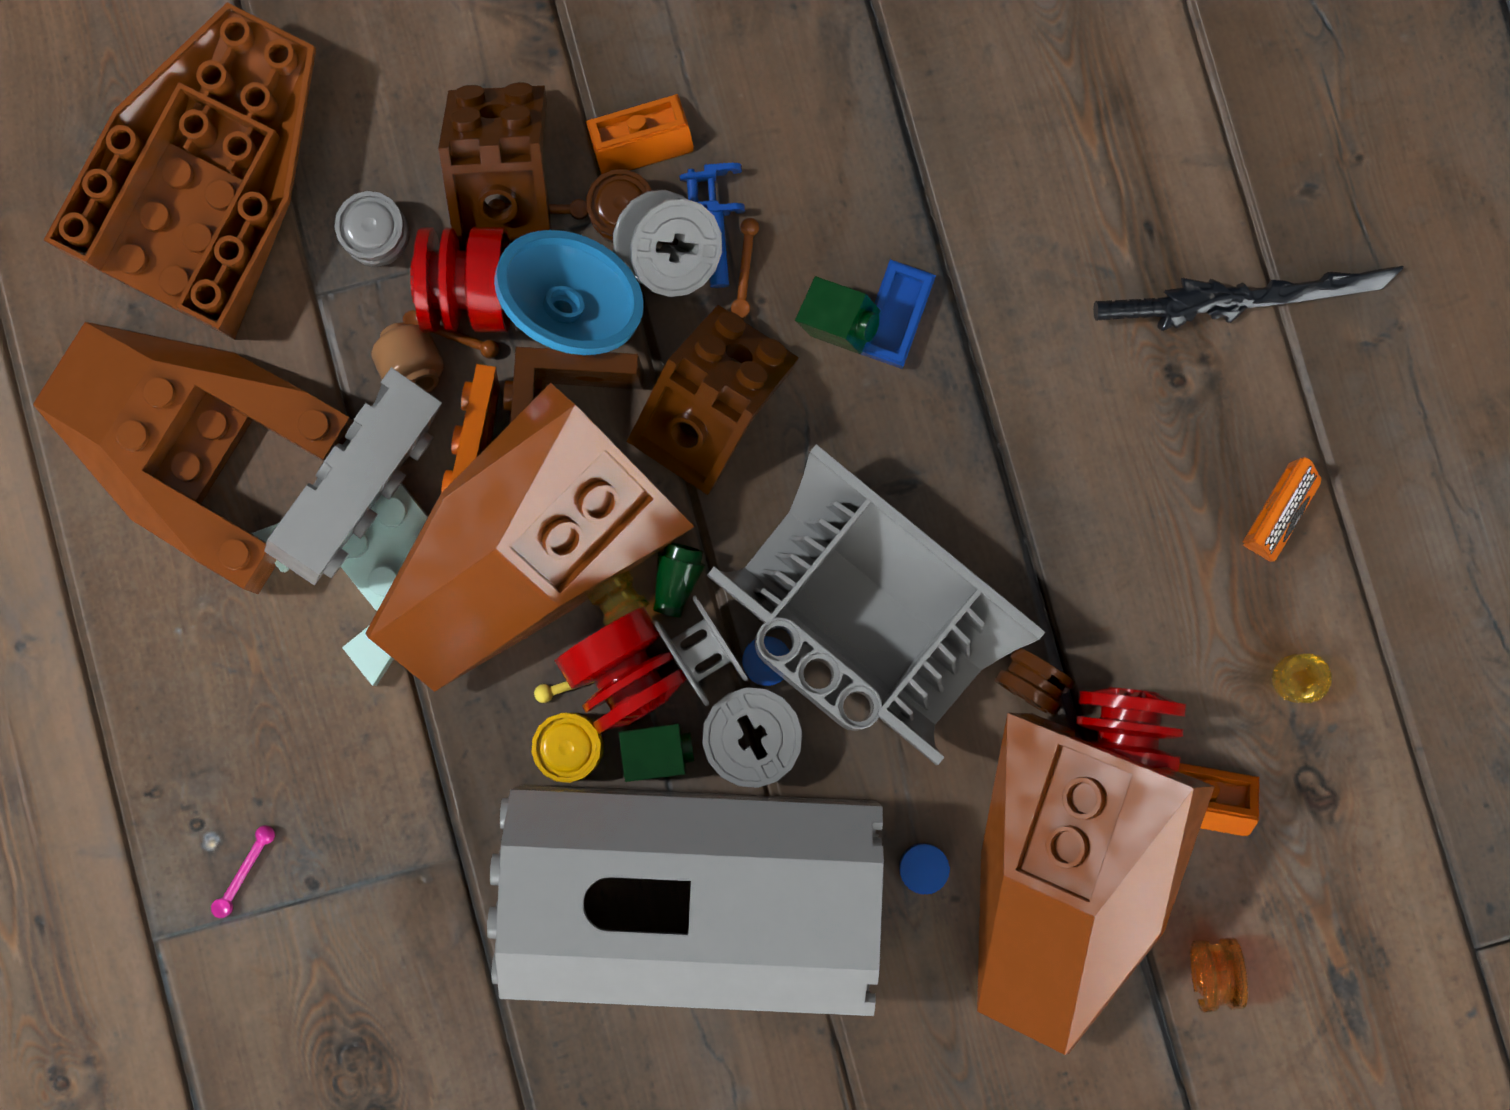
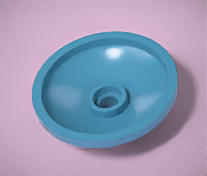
(568, 292)

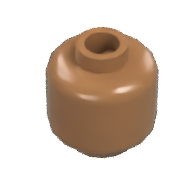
(409, 353)

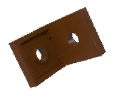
(495, 147)
(544, 366)
(711, 395)

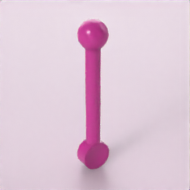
(223, 906)

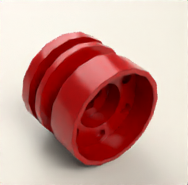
(456, 280)
(621, 670)
(1132, 724)

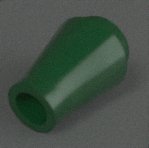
(676, 577)

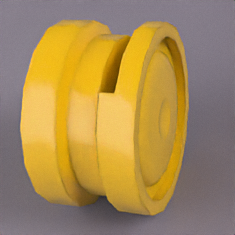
(567, 747)

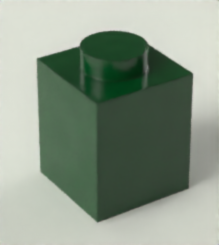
(838, 315)
(655, 752)

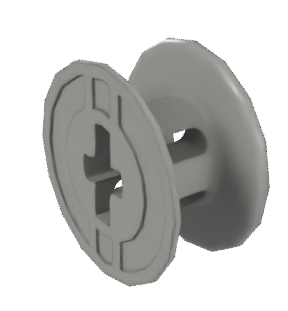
(662, 217)
(696, 653)
(780, 743)

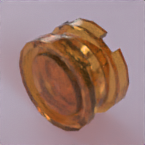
(1219, 974)

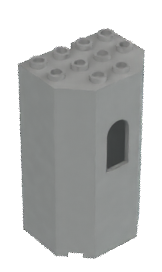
(776, 909)

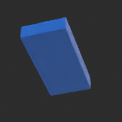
(901, 306)

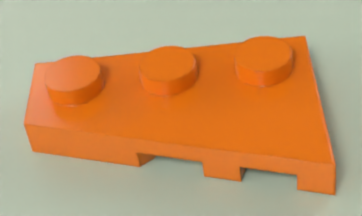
(480, 403)

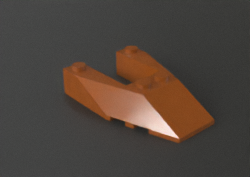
(160, 426)

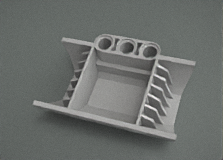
(873, 606)

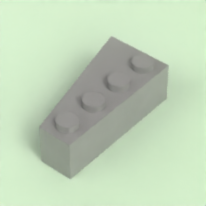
(354, 478)

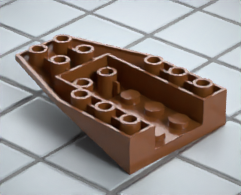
(196, 171)
(520, 542)
(1075, 876)

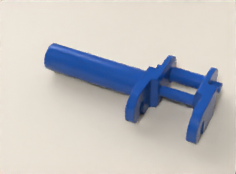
(720, 277)

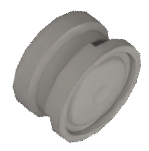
(372, 229)

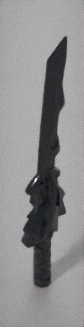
(1230, 301)

